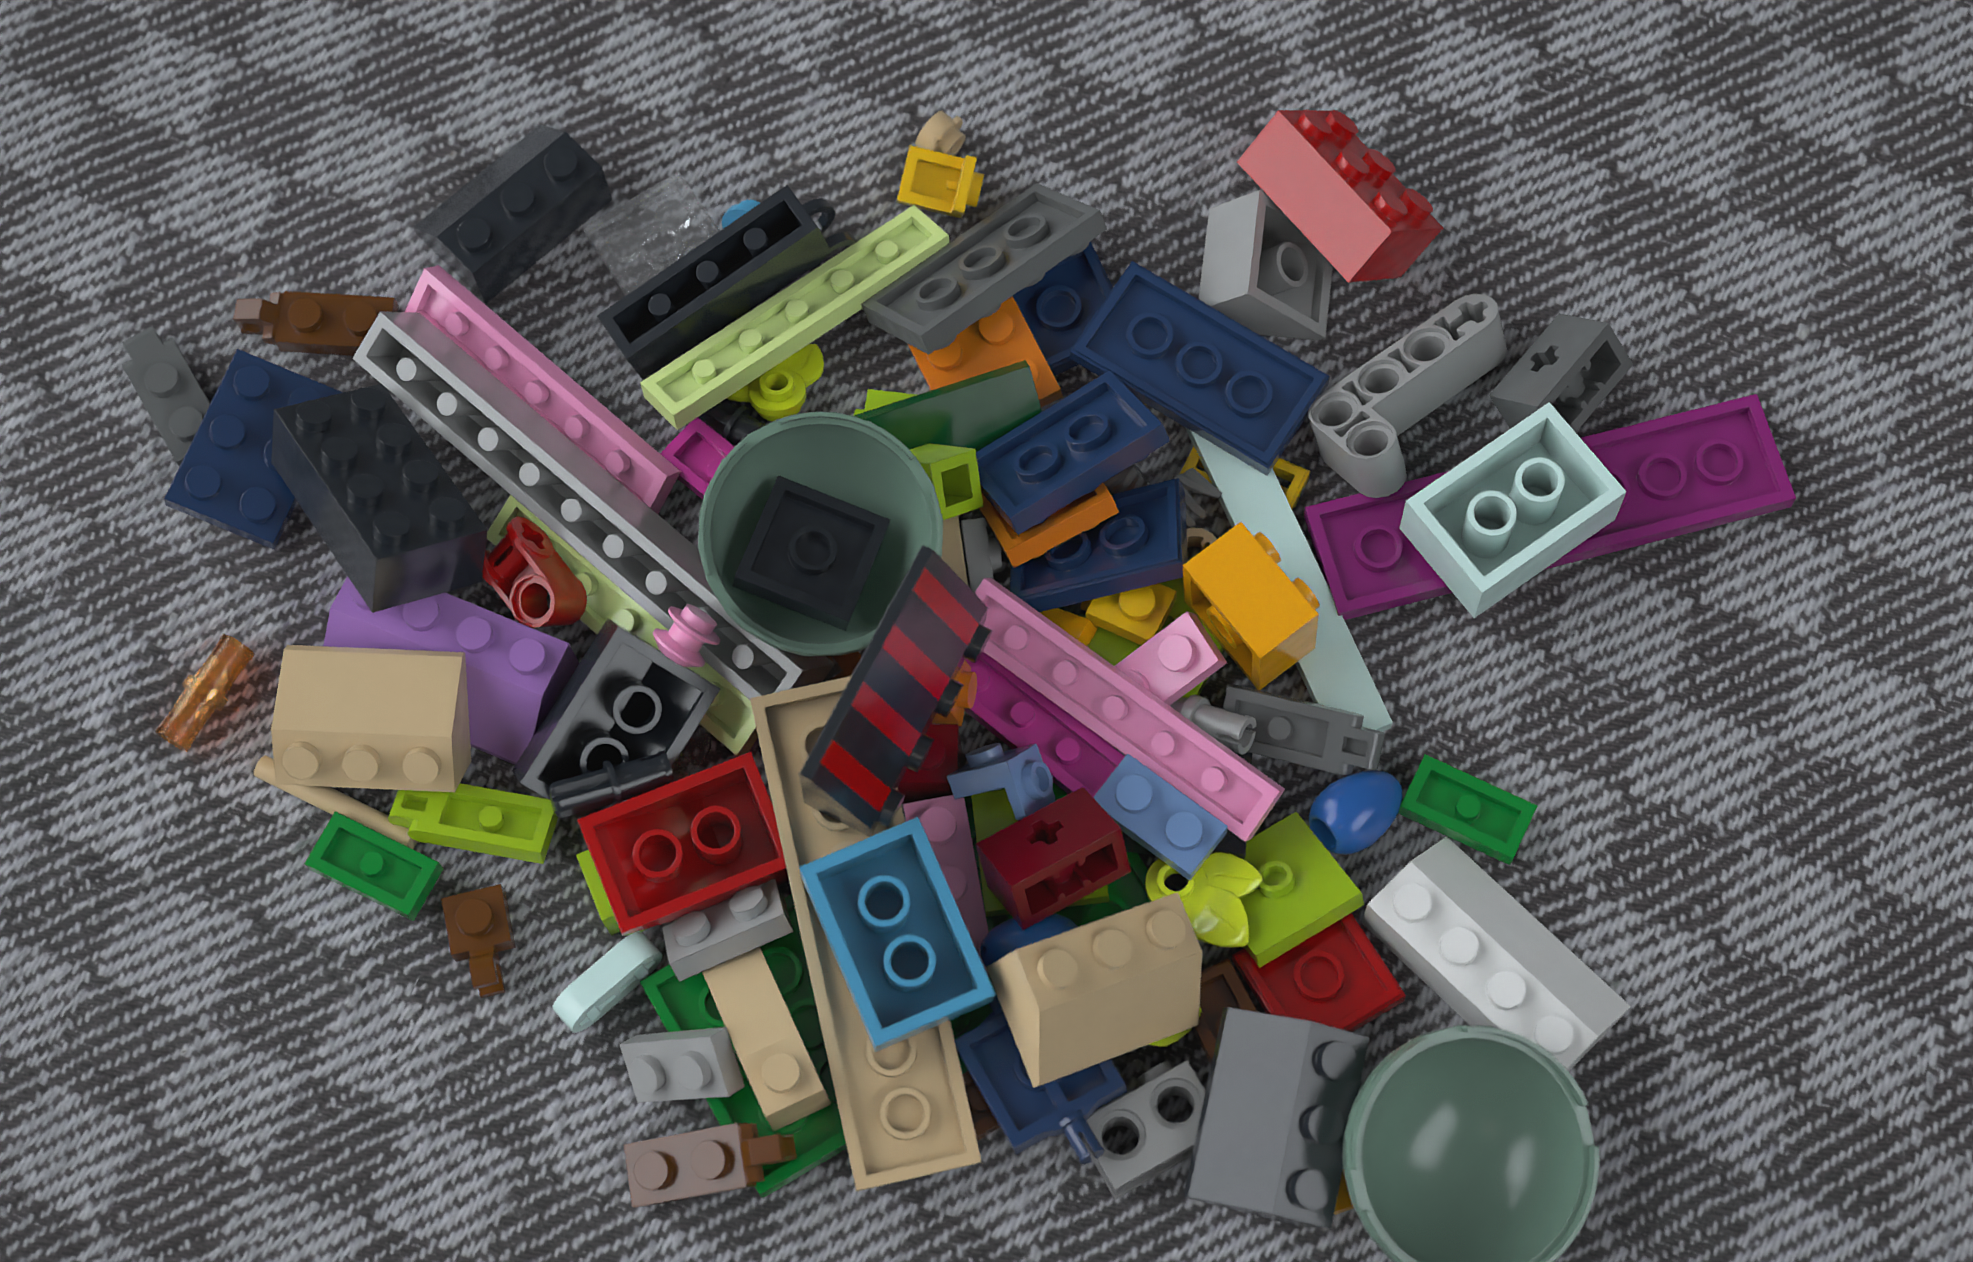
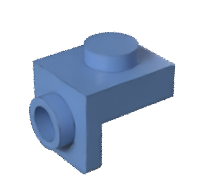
(1018, 770)

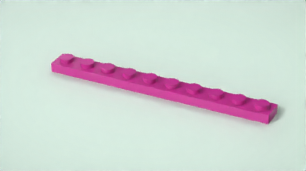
(1002, 701)

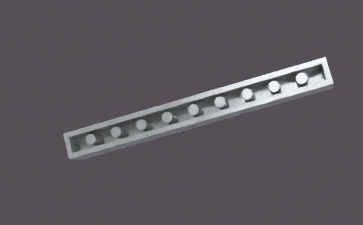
(569, 493)

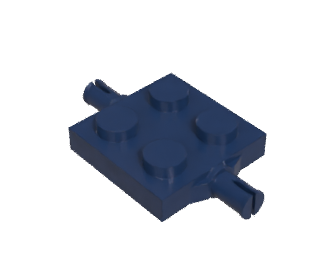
(1039, 1112)

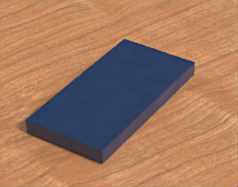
(1200, 367)

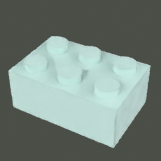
(1511, 509)

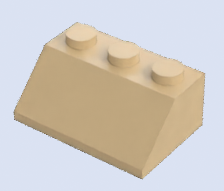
(371, 718)
(1101, 989)

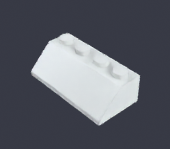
(1491, 955)

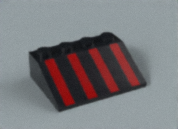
(895, 696)

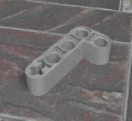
(1368, 409)

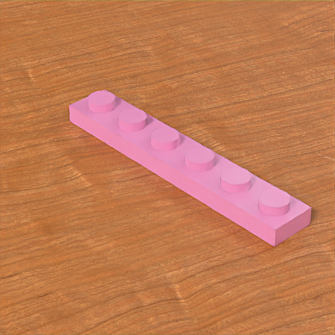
(543, 386)
(1125, 713)

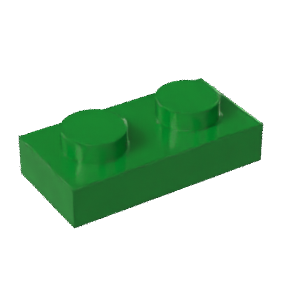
(1467, 809)
(374, 866)

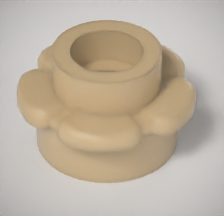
(941, 134)

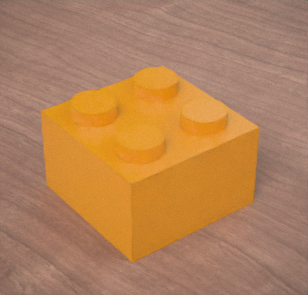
(1251, 604)

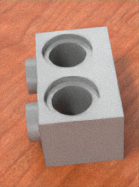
(1160, 1142)

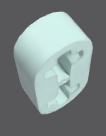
(607, 981)

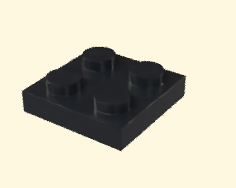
(811, 553)

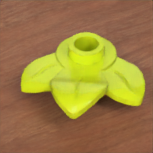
(783, 387)
(1212, 897)

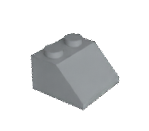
(1264, 270)

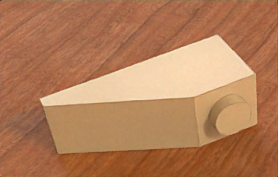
(766, 1039)

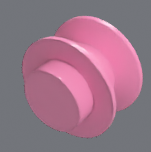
(687, 636)

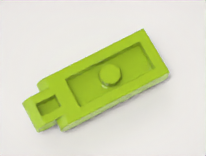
(478, 821)

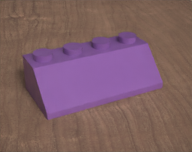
(509, 666)

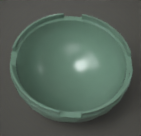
(843, 460)
(1471, 1150)

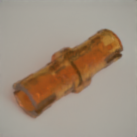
(204, 692)

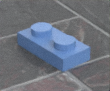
(1160, 817)

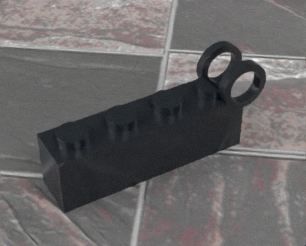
(721, 280)

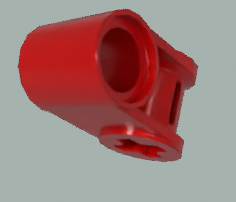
(526, 569)

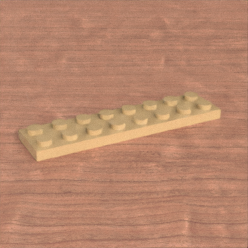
(899, 1105)

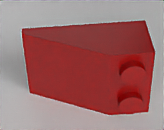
(686, 845)

